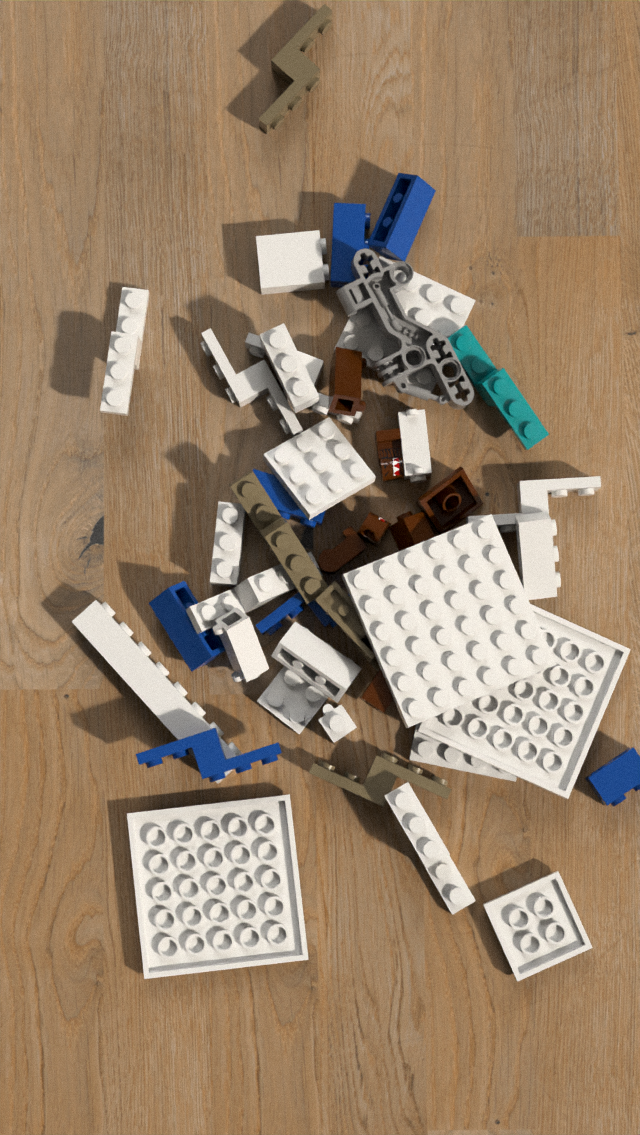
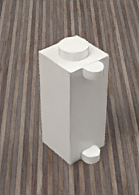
(414, 445)
(241, 645)
(336, 722)

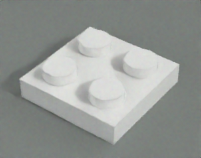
(292, 699)

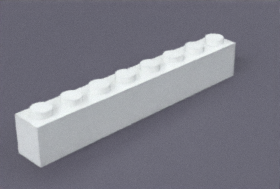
(145, 676)

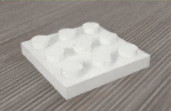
(319, 468)
(537, 926)

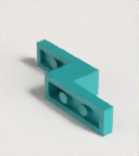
(497, 388)

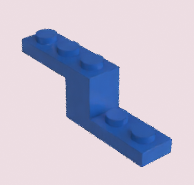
(292, 608)
(209, 755)

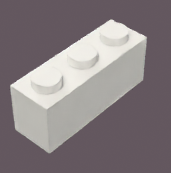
(289, 368)
(228, 544)
(537, 555)
(316, 662)

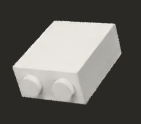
(291, 262)

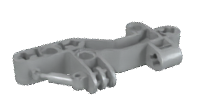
(410, 335)

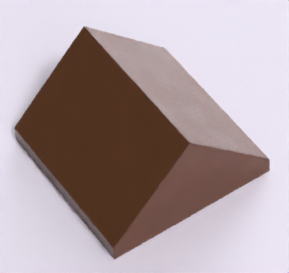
(449, 501)

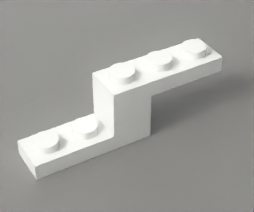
(124, 351)
(314, 368)
(250, 384)
(534, 497)
(246, 596)
(429, 848)

